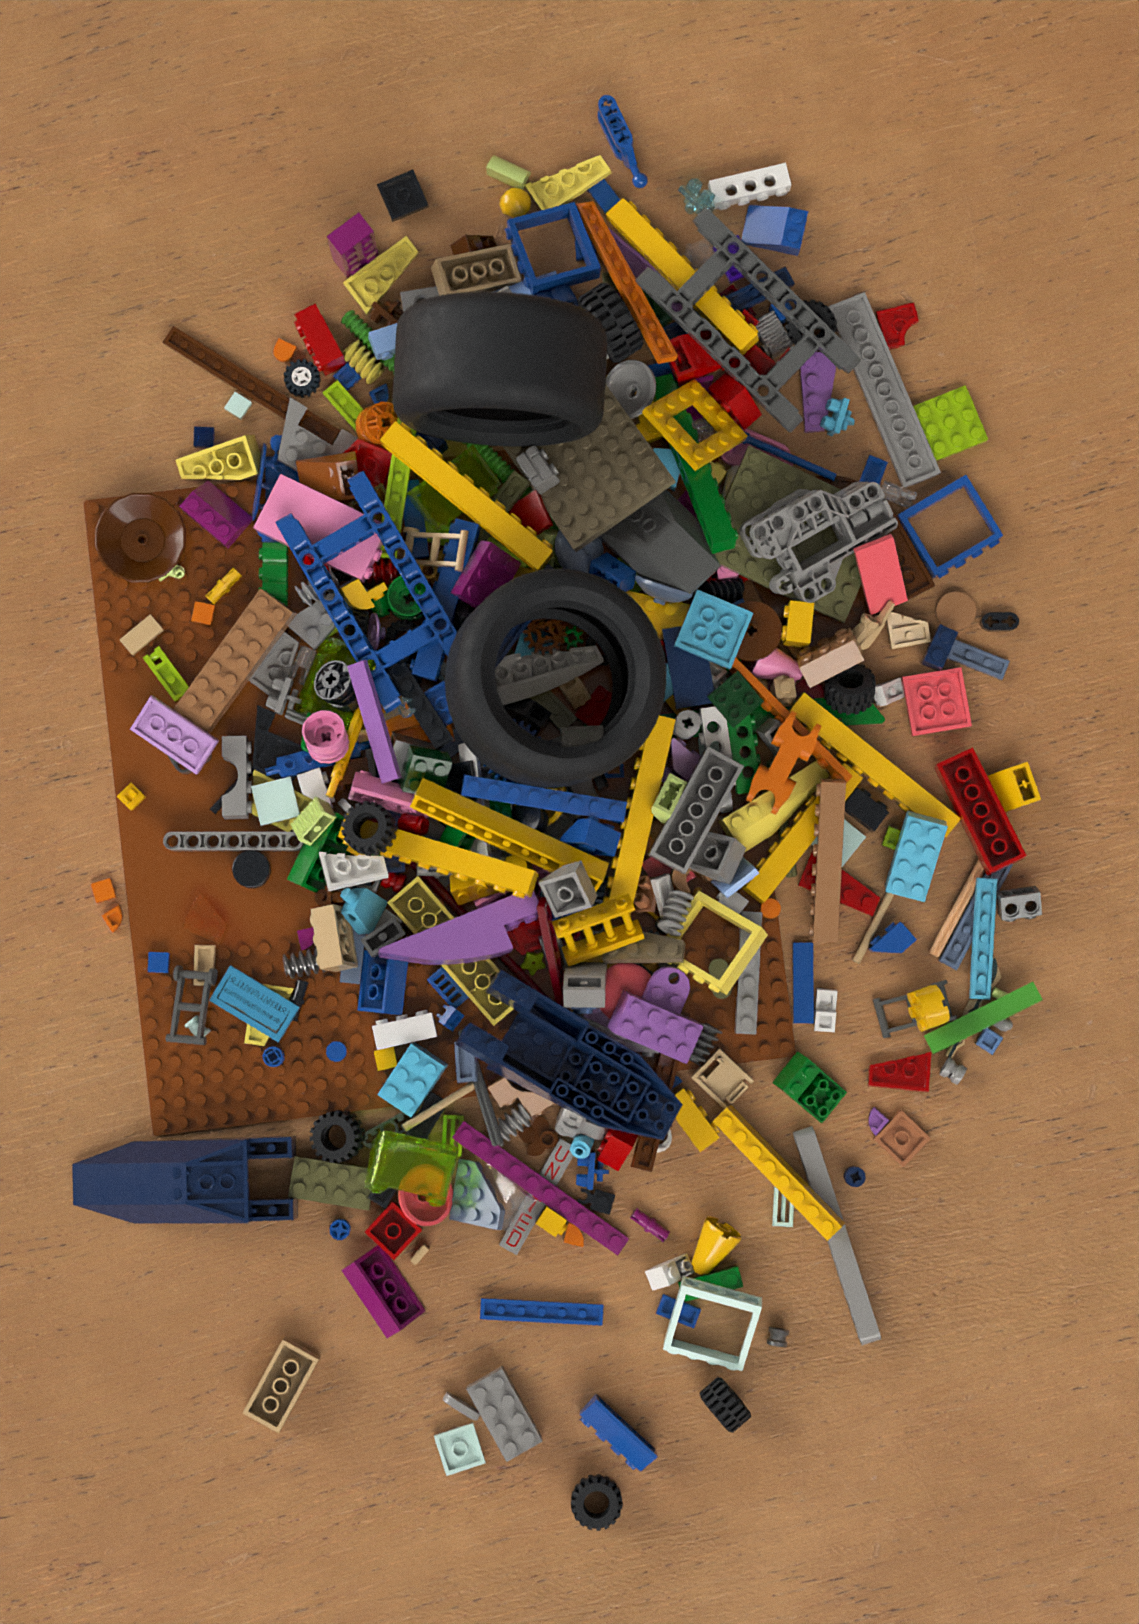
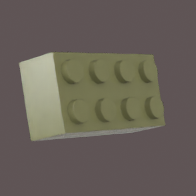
(329, 1183)

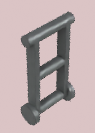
(179, 976)
(878, 1004)

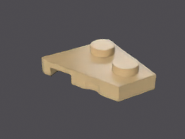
(906, 631)

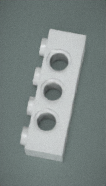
(777, 174)
(721, 735)

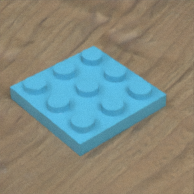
(713, 629)

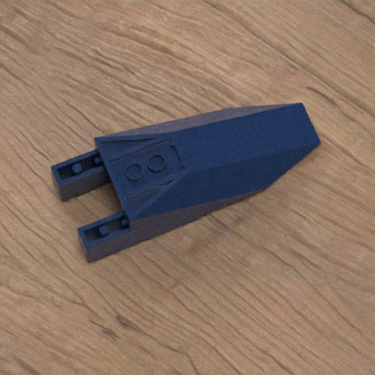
(572, 1063)
(182, 1181)

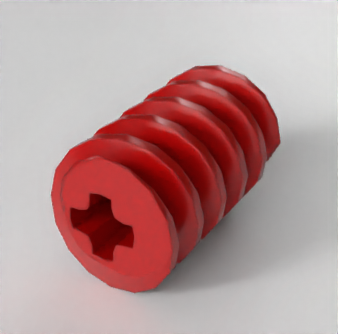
(383, 572)

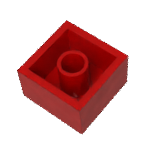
(393, 1230)

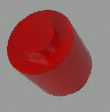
(413, 824)

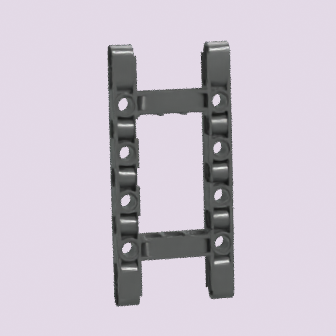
(774, 291)

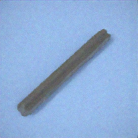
(486, 1107)

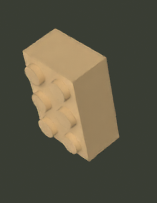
(333, 939)

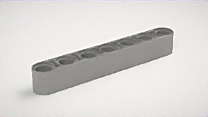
(224, 838)

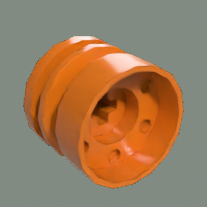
(369, 421)

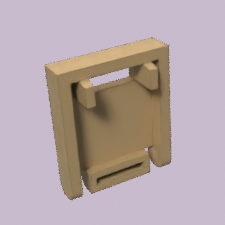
(725, 1079)

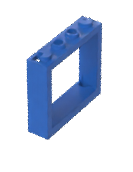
(572, 277)
(974, 551)

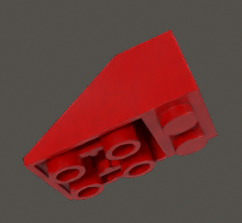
(691, 359)

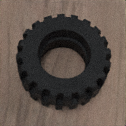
(620, 327)

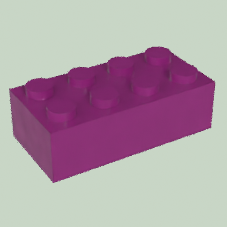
(353, 245)

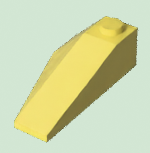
(229, 460)

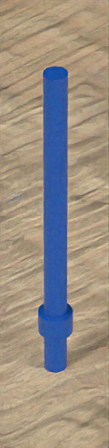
(789, 457)

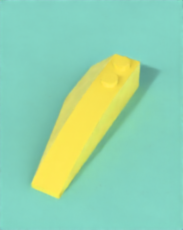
(755, 821)

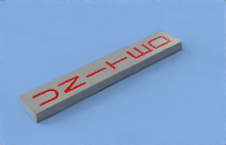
(551, 1171)

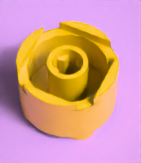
(928, 1007)

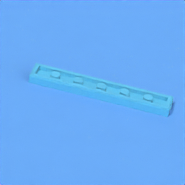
(983, 938)

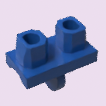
(587, 1180)

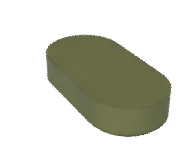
(716, 969)

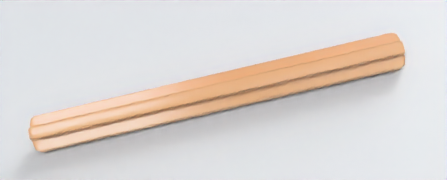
(957, 910)

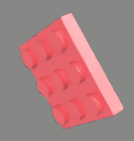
(936, 701)

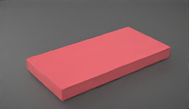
(880, 573)

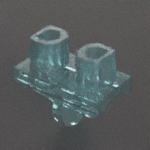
(694, 199)

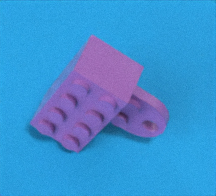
(656, 1016)

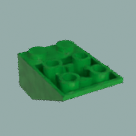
(809, 1087)

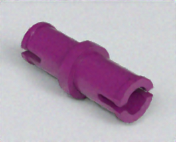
(649, 1225)

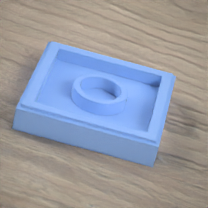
(744, 873)

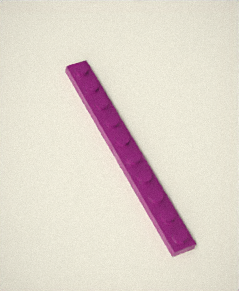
(540, 1188)

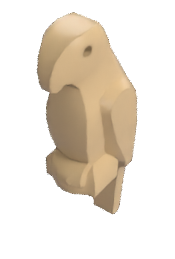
(870, 626)

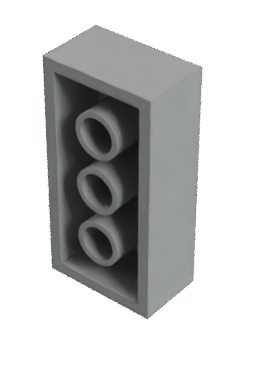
(504, 1413)

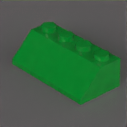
(308, 868)

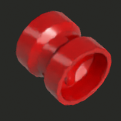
(395, 881)

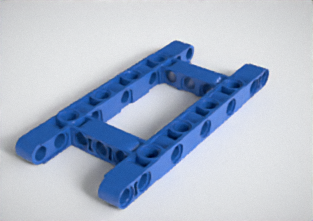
(338, 609)

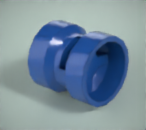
(274, 1059)

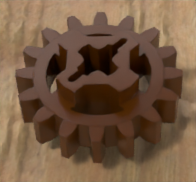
(552, 638)

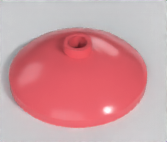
(624, 977)
(420, 1211)

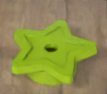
(533, 957)

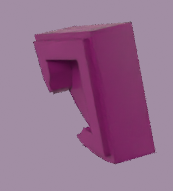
(306, 938)

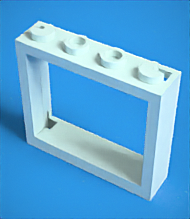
(719, 1295)

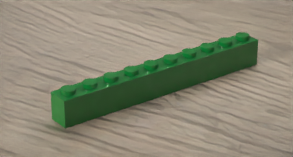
(700, 484)

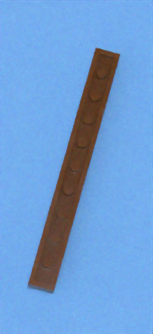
(245, 382)

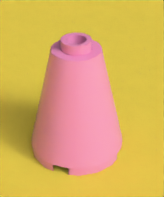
(776, 665)

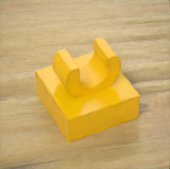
(131, 796)

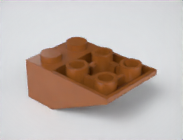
(329, 474)

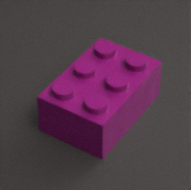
(485, 573)

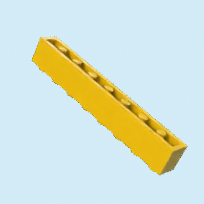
(791, 847)
(778, 1172)

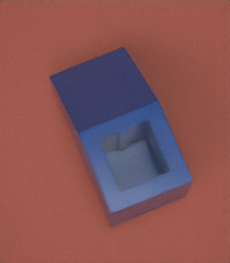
(894, 941)

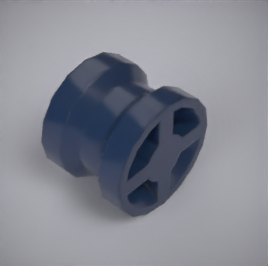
(851, 1174)

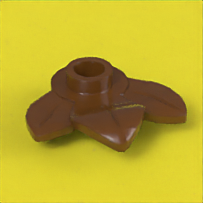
(535, 1136)

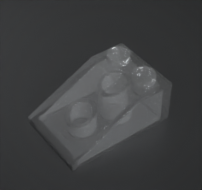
(512, 1196)

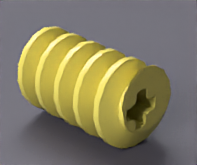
(362, 362)

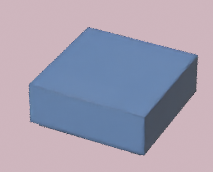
(988, 1040)

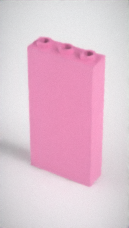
(319, 518)

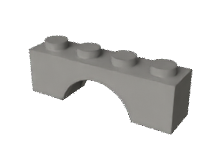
(236, 802)

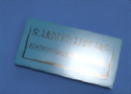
(254, 1003)

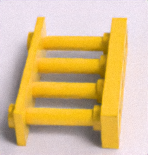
(603, 942)

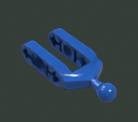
(625, 146)

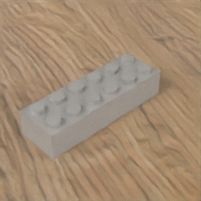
(695, 810)

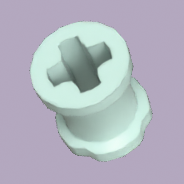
(192, 1025)

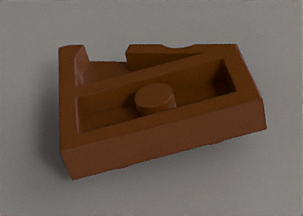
(446, 1052)

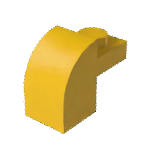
(358, 597)

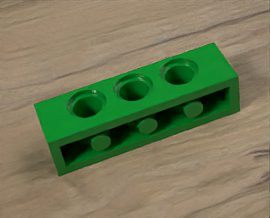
(753, 760)

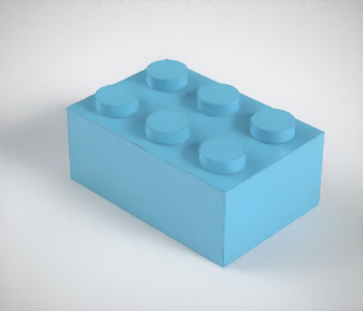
(412, 1079)

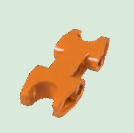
(791, 748)

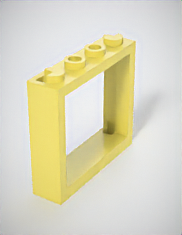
(743, 957)

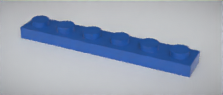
(541, 1311)

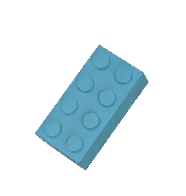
(915, 856)

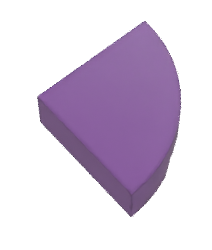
(876, 1121)

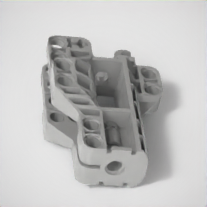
(854, 507)

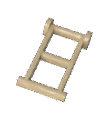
(463, 536)

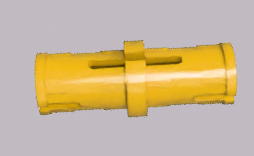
(223, 585)

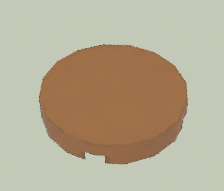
(955, 611)

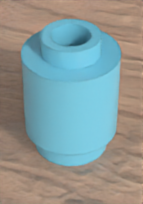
(581, 1146)

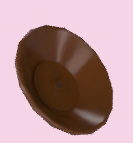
(128, 521)

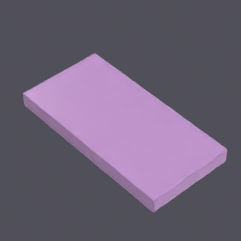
(174, 734)

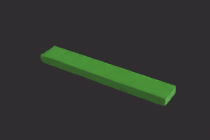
(983, 1018)

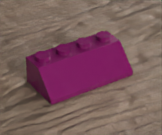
(383, 1291)

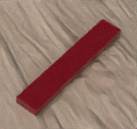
(551, 949)

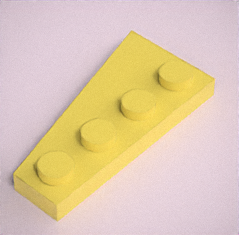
(568, 183)

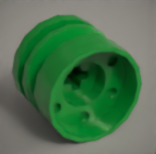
(396, 598)

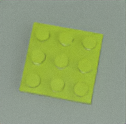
(950, 423)

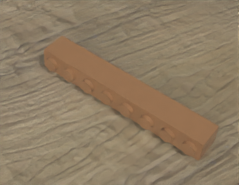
(828, 860)

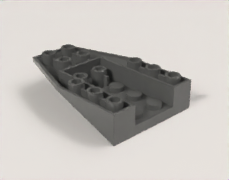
(663, 544)

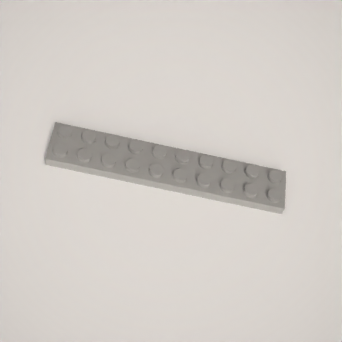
(885, 392)

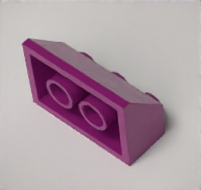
(216, 513)

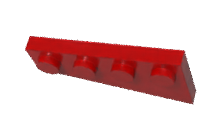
(852, 892)

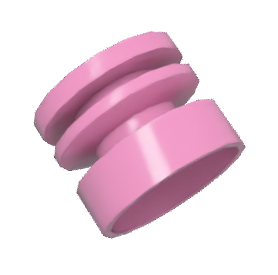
(325, 737)

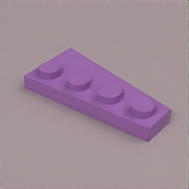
(816, 387)

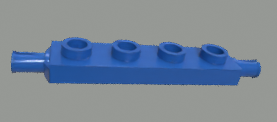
(302, 762)

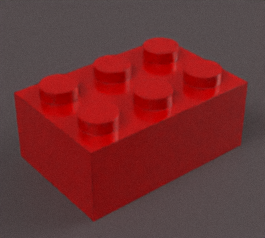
(319, 340)

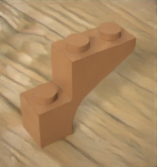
(506, 1092)

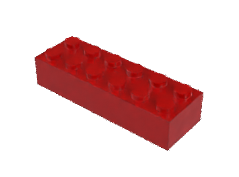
(980, 811)

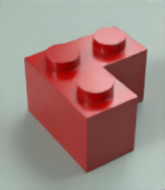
(735, 400)
(616, 1148)

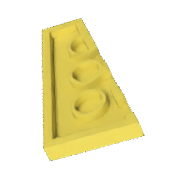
(380, 274)

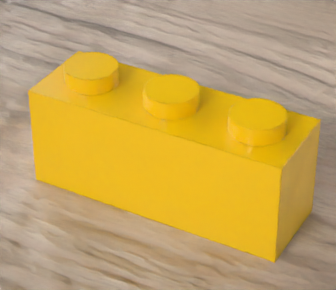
(693, 1121)

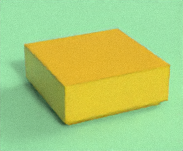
(385, 1058)

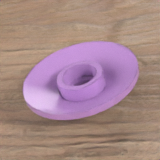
(375, 631)

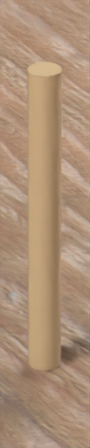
(873, 927)
(438, 1106)

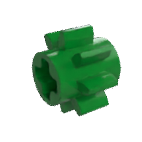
(574, 643)

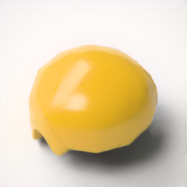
(515, 202)

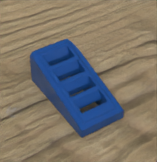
(435, 976)

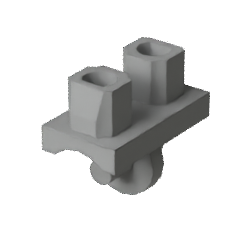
(285, 687)

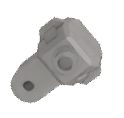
(572, 1125)

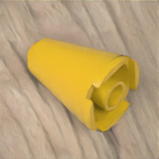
(713, 1245)

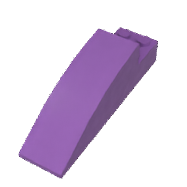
(468, 937)

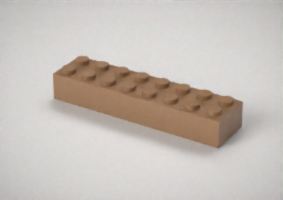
(235, 660)

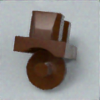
(380, 311)
(325, 897)

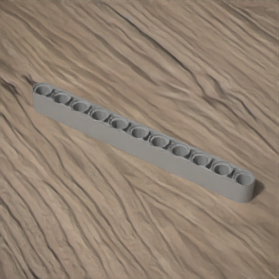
(839, 1243)

